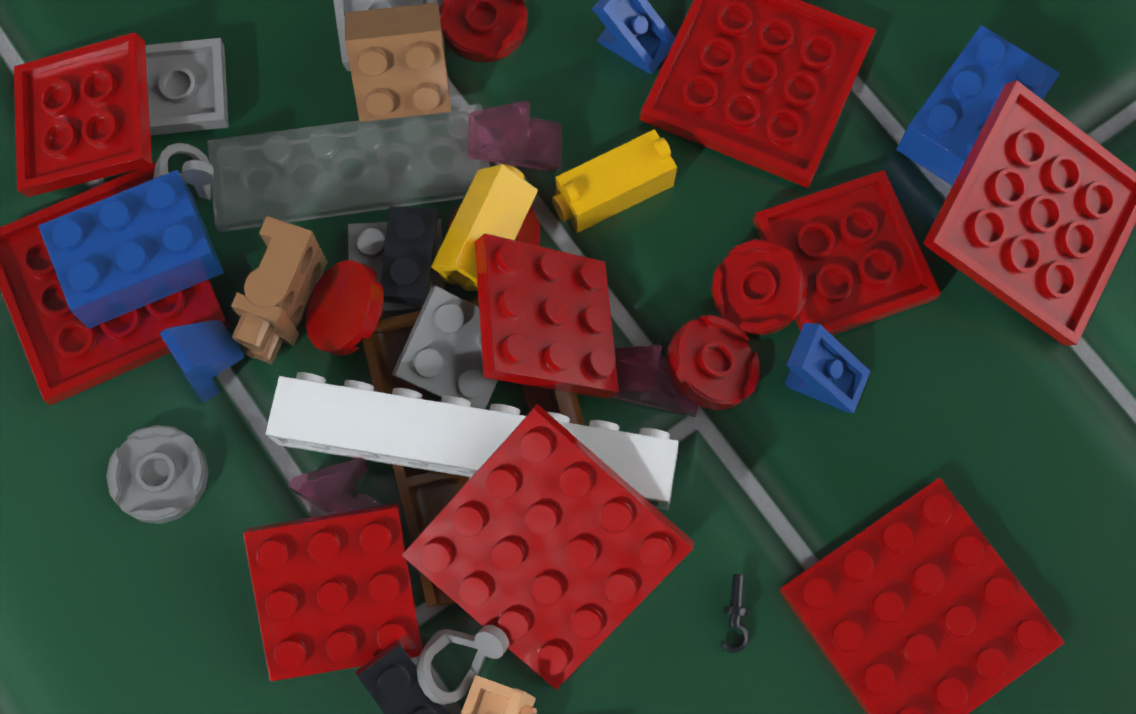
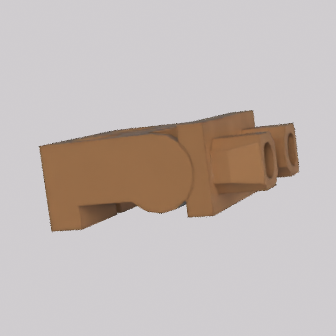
(278, 290)

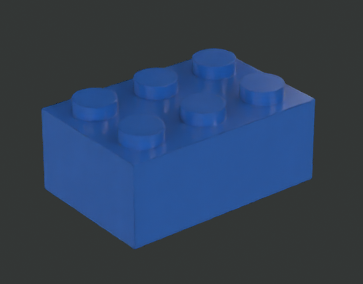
(964, 98)
(130, 249)

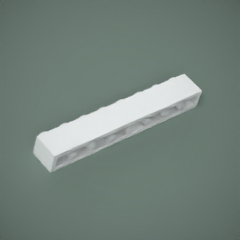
(446, 433)

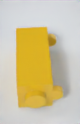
(614, 181)
(492, 206)

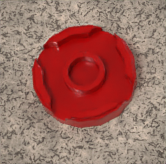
(483, 27)
(760, 287)
(344, 308)
(713, 362)

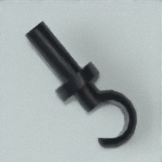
(736, 612)

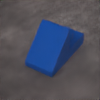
(634, 32)
(202, 353)
(826, 369)

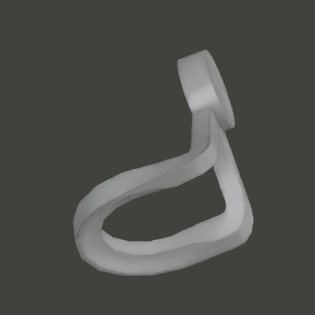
(195, 172)
(489, 641)

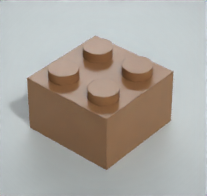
(397, 62)

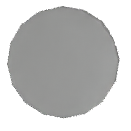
(157, 474)

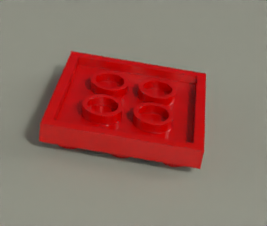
(82, 115)
(853, 251)
(545, 318)
(332, 590)

